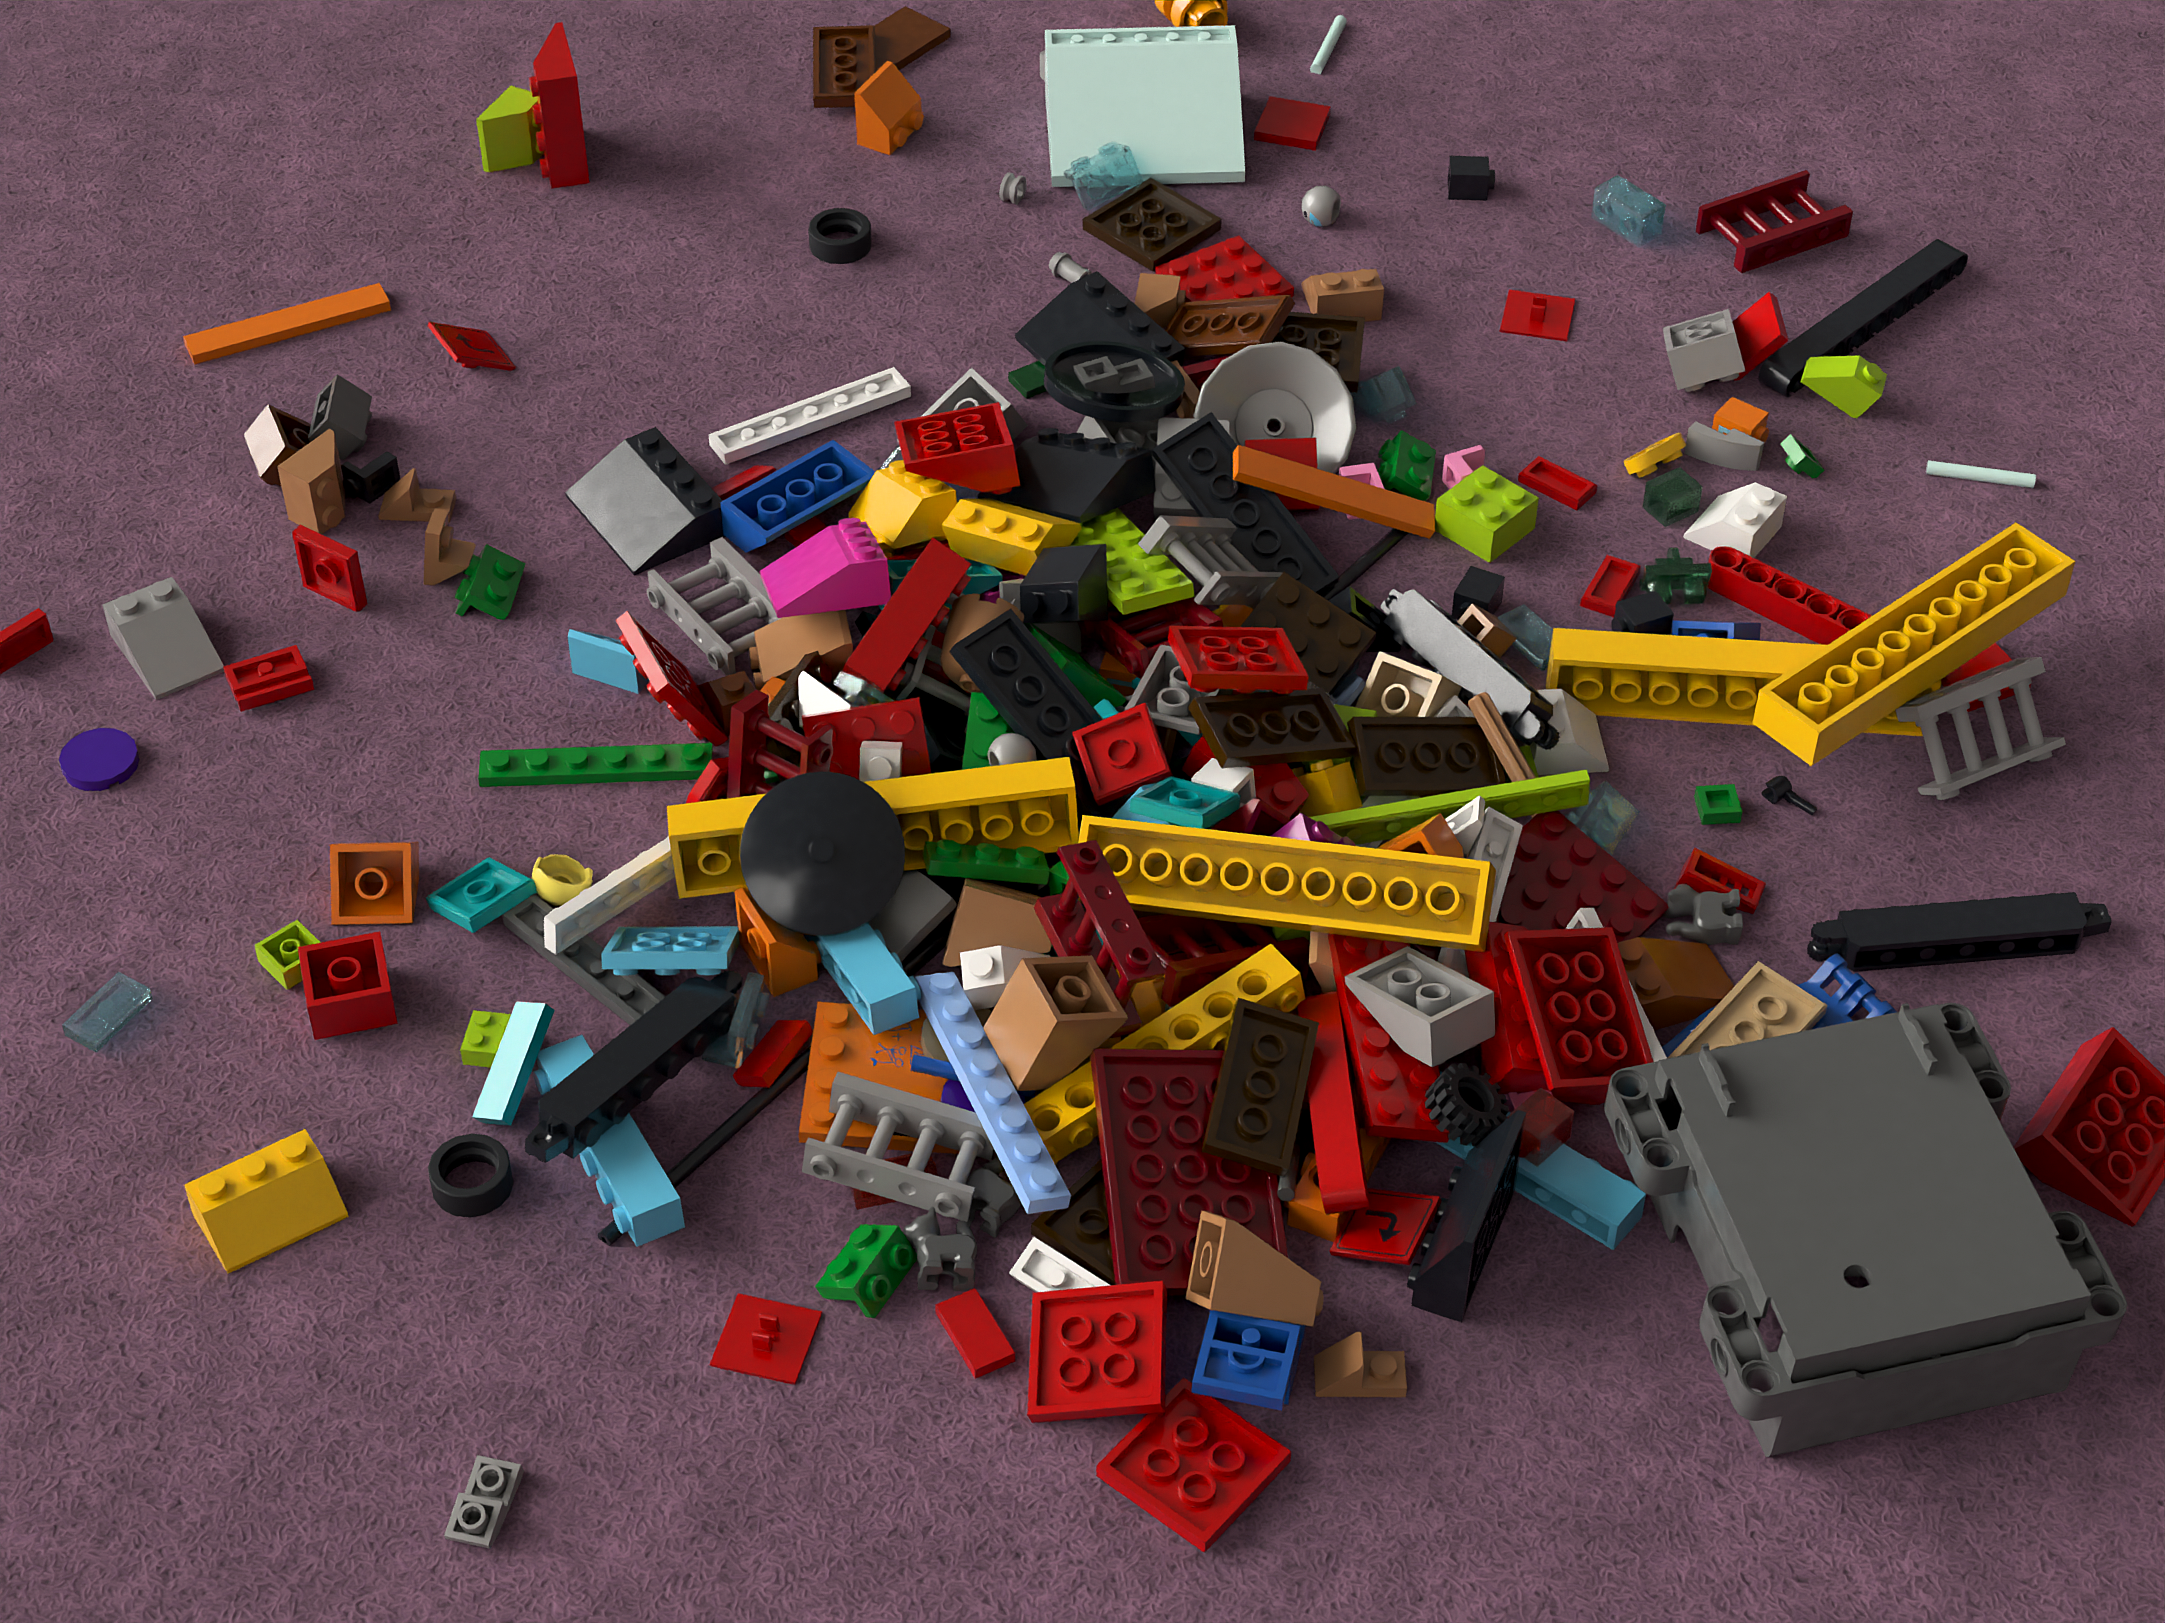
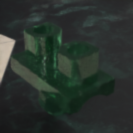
(1677, 574)

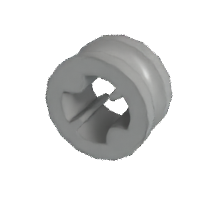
(1012, 188)

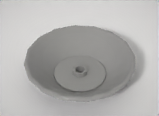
(1285, 387)

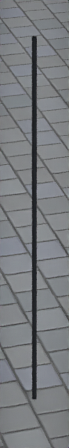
(913, 964)

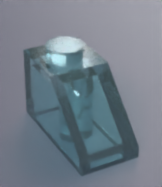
(1384, 396)

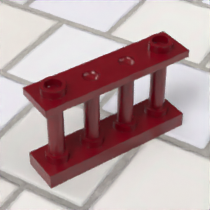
(1776, 243)
(1131, 649)
(749, 751)
(1110, 913)
(1186, 933)

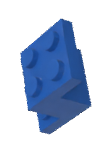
(1248, 1359)

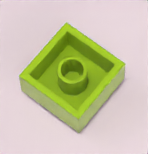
(280, 953)
(483, 1038)

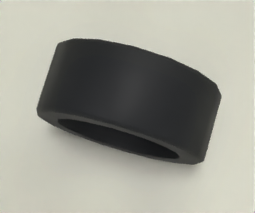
(844, 250)
(474, 1200)

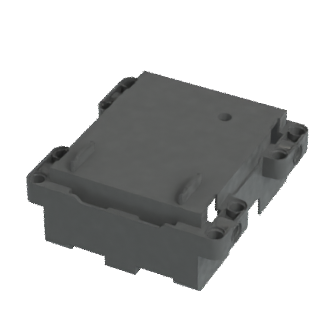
(1874, 1160)

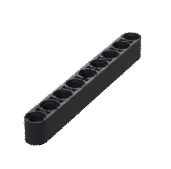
(1865, 314)

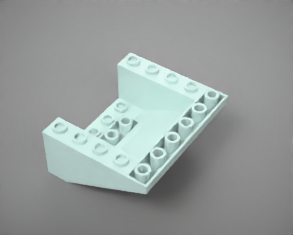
(1149, 88)

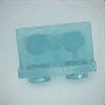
(1104, 174)
(1605, 817)
(743, 1032)

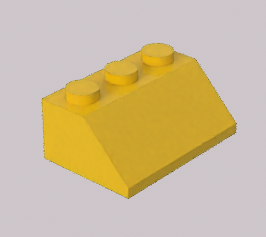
(904, 506)
(1004, 533)
(265, 1201)

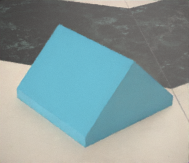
(604, 660)

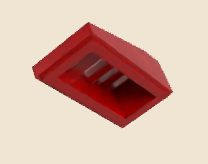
(1702, 867)

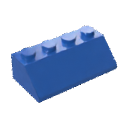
(792, 495)

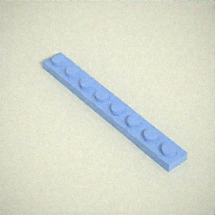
(992, 1094)

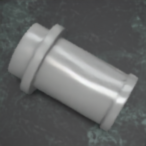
(1064, 266)

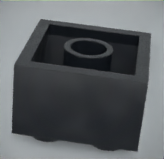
(1066, 586)

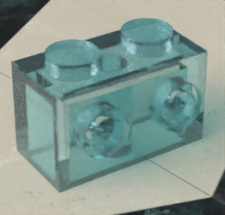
(1628, 211)

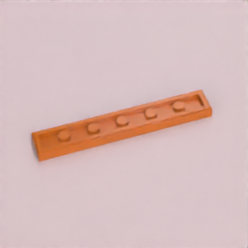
(286, 323)
(1333, 491)

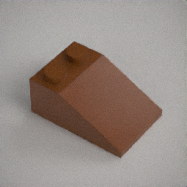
(1673, 978)

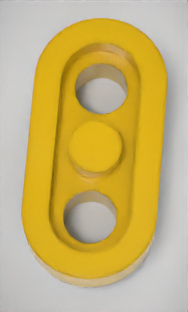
(1645, 460)

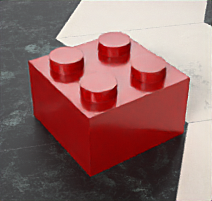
(347, 985)

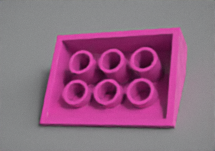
(829, 572)

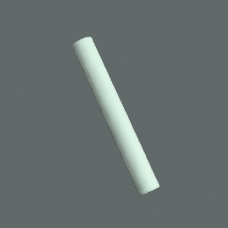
(1328, 45)
(1981, 474)

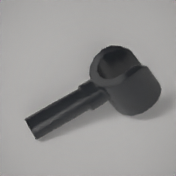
(1781, 788)

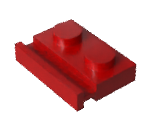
(268, 678)

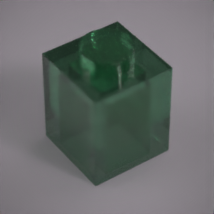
(1672, 497)

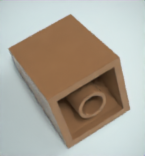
(787, 640)
(994, 917)
(1052, 1019)
(1248, 1277)

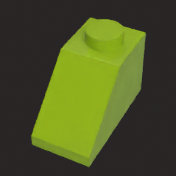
(1845, 381)

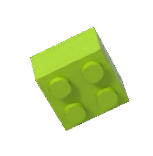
(1486, 513)

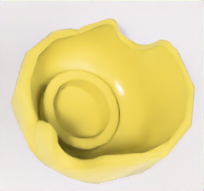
(560, 878)

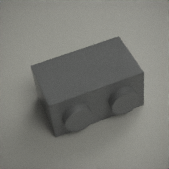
(345, 411)

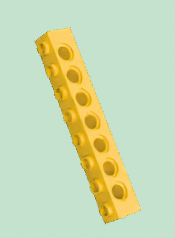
(1067, 1110)

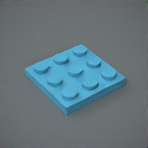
(671, 949)

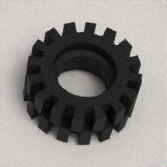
(1466, 1104)

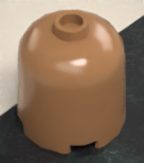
(965, 618)

